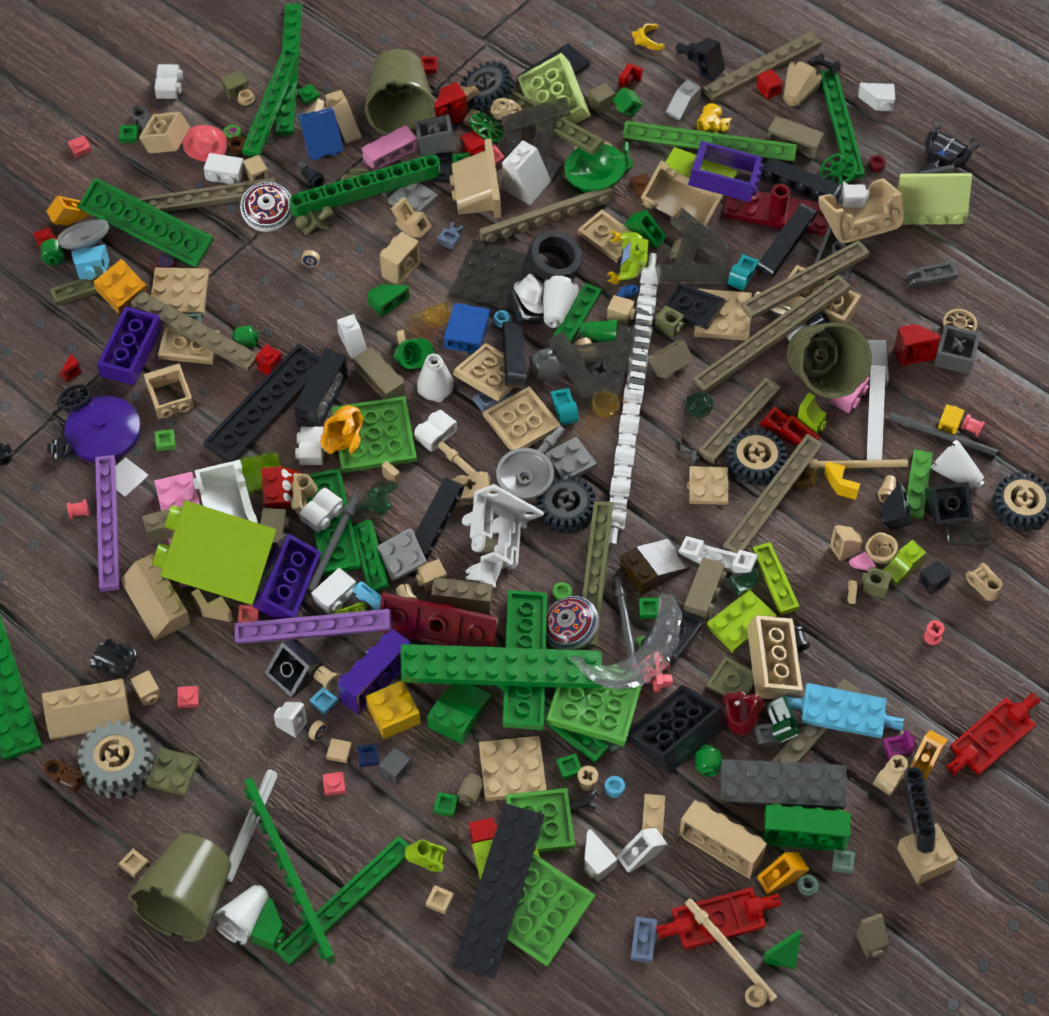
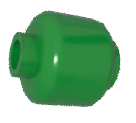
(52, 252)
(246, 336)
(708, 761)

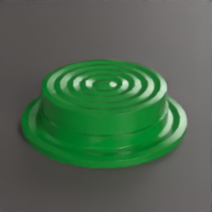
(596, 171)

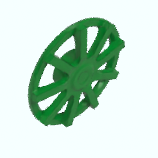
(486, 127)
(839, 169)

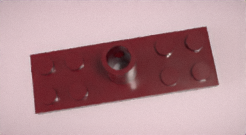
(773, 209)
(439, 623)

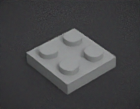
(417, 195)
(571, 459)
(401, 554)

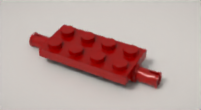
(993, 735)
(731, 913)

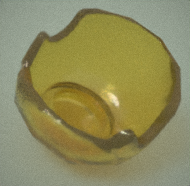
(605, 404)

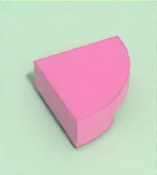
(862, 562)

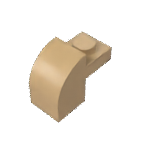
(408, 221)

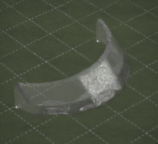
(649, 659)

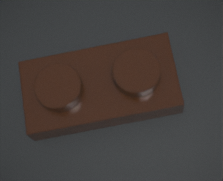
(639, 184)

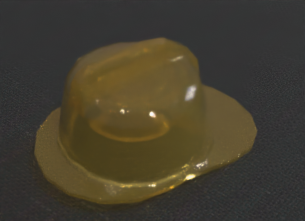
(435, 315)

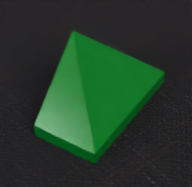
(785, 952)

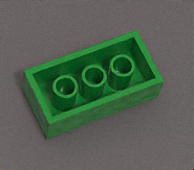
(806, 828)

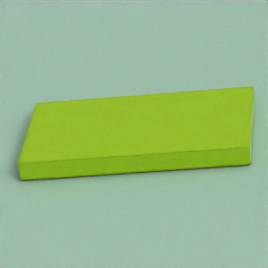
(684, 161)

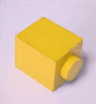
(951, 419)

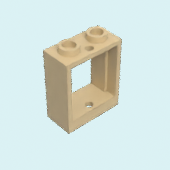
(171, 375)

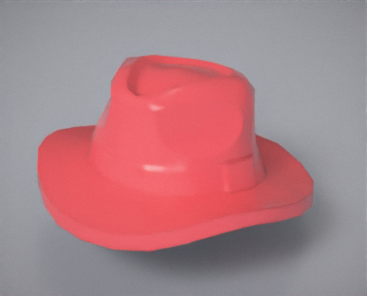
(204, 140)

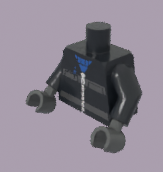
(947, 150)

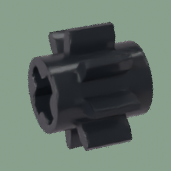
(58, 448)
(5, 454)

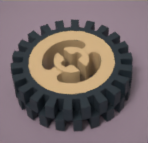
(758, 446)
(1026, 492)

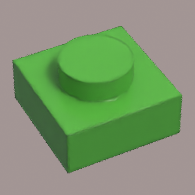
(165, 440)

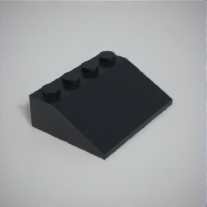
(677, 728)

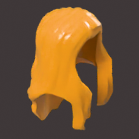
(342, 430)

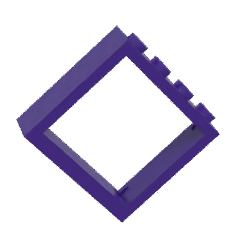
(723, 184)

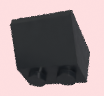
(949, 503)
(292, 667)

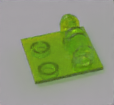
(252, 469)

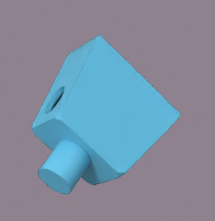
(91, 261)

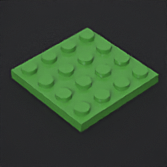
(383, 435)
(595, 711)
(547, 911)

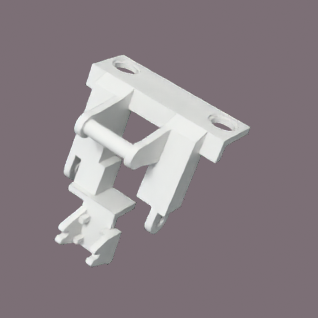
(507, 525)

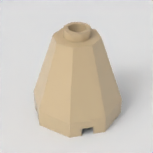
(800, 83)

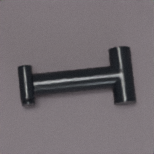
(820, 59)

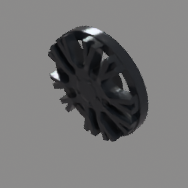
(75, 398)

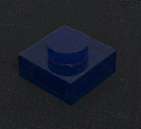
(368, 755)

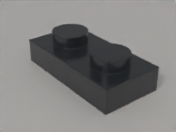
(445, 167)

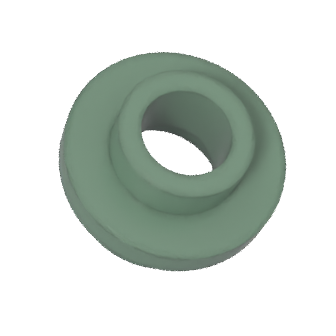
(807, 879)

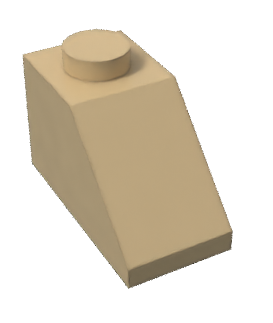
(845, 542)

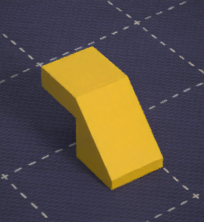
(834, 475)

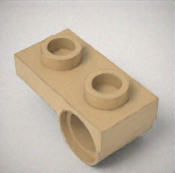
(300, 492)

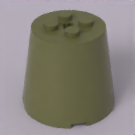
(398, 92)
(841, 360)
(182, 887)

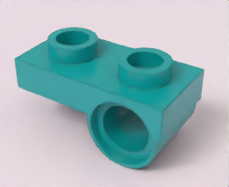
(742, 272)
(565, 406)

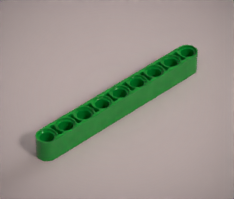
(365, 185)

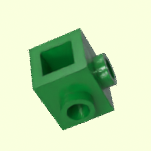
(627, 102)

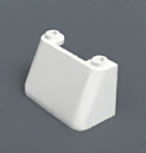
(225, 489)

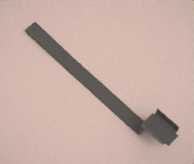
(693, 453)

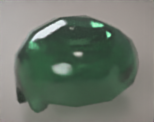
(699, 404)

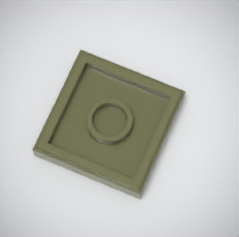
(730, 678)

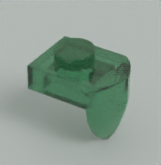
(743, 581)

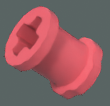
(973, 425)
(78, 509)
(935, 632)

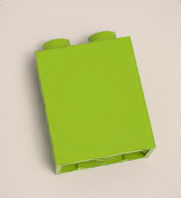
(214, 551)

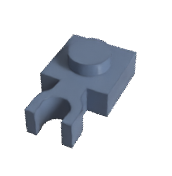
(450, 238)

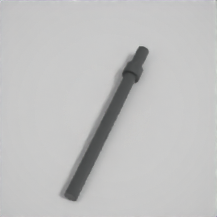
(908, 422)
(347, 512)
(621, 596)

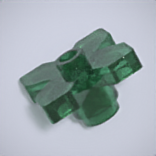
(377, 498)

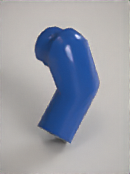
(627, 291)

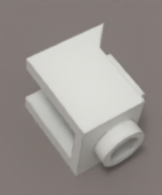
(854, 196)

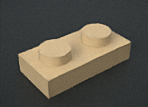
(653, 812)

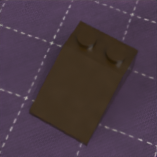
(652, 565)

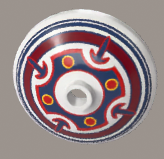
(270, 215)

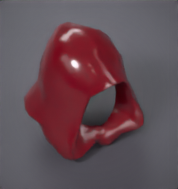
(742, 715)

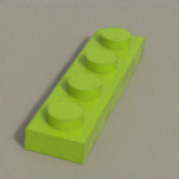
(775, 579)

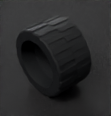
(557, 244)

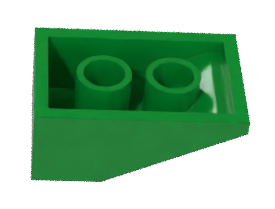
(458, 711)

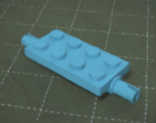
(844, 711)

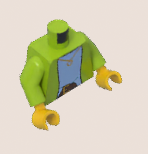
(633, 256)

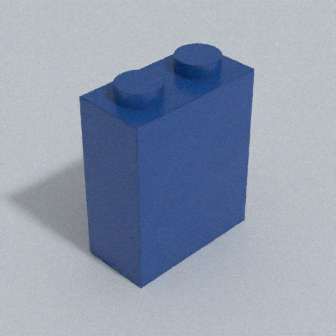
(320, 133)
(466, 328)

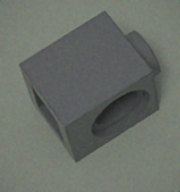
(394, 766)

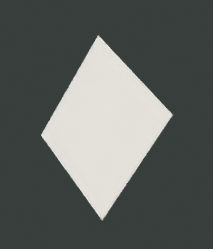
(128, 476)

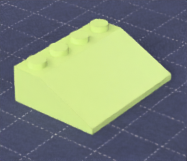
(553, 81)
(935, 198)

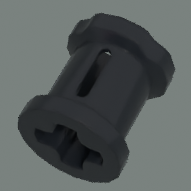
(801, 642)

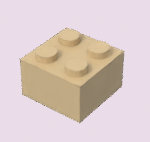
(164, 132)
(400, 258)
(928, 865)

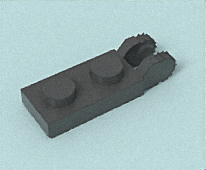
(932, 274)

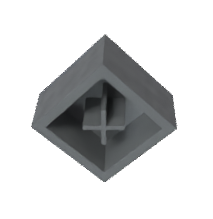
(435, 135)
(957, 349)

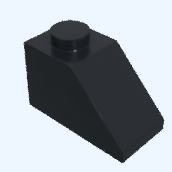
(896, 509)

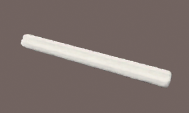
(249, 825)

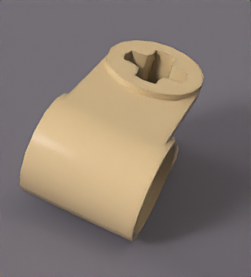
(982, 580)
(890, 776)

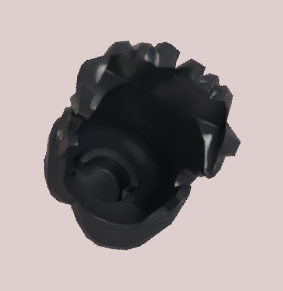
(113, 659)

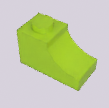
(811, 414)
(906, 562)

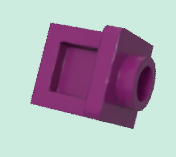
(899, 745)

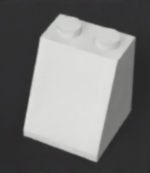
(525, 173)

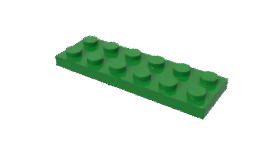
(346, 552)

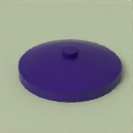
(103, 428)

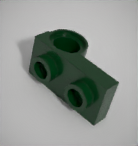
(783, 720)

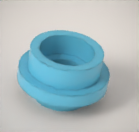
(501, 316)

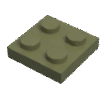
(172, 772)

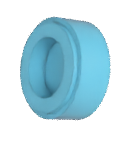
(614, 786)

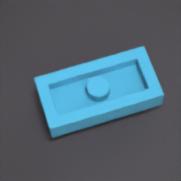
(367, 594)

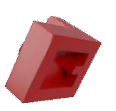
(630, 73)

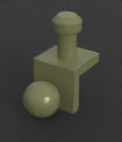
(314, 220)

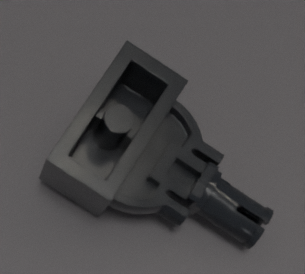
(705, 55)

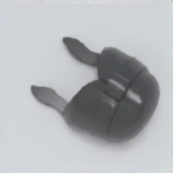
(545, 365)

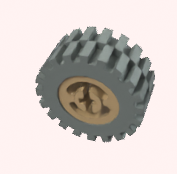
(111, 775)

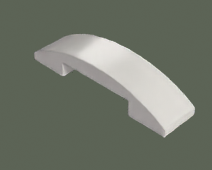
(738, 563)

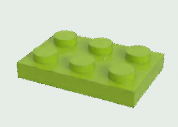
(732, 622)

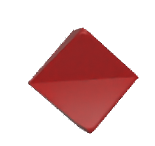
(71, 369)

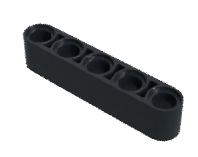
(799, 180)
(786, 240)
(514, 354)
(438, 515)
(919, 810)

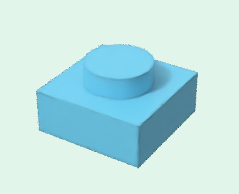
(323, 701)

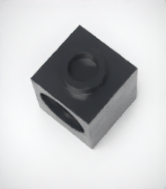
(934, 576)

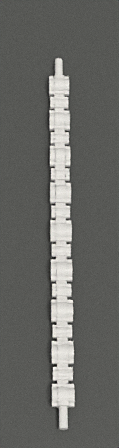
(629, 422)

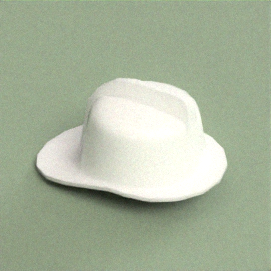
(531, 293)

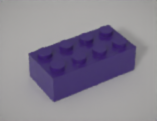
(129, 346)
(286, 578)
(372, 672)

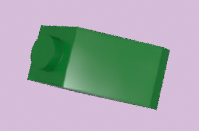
(646, 226)
(387, 297)
(268, 929)

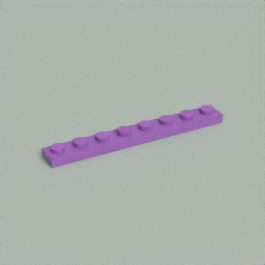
(107, 523)
(313, 626)

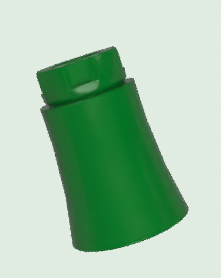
(599, 331)

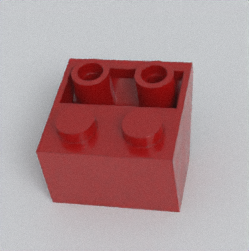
(453, 102)

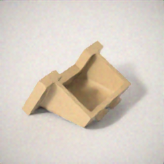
(476, 183)

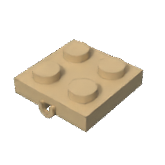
(708, 485)

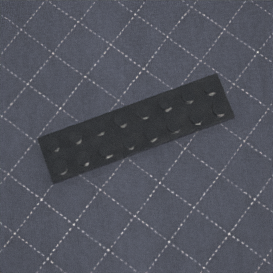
(262, 405)
(499, 891)

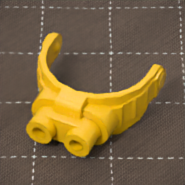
(642, 40)

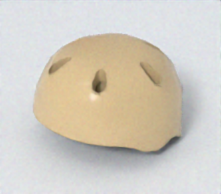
(884, 553)

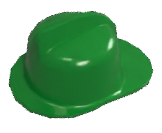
(413, 353)

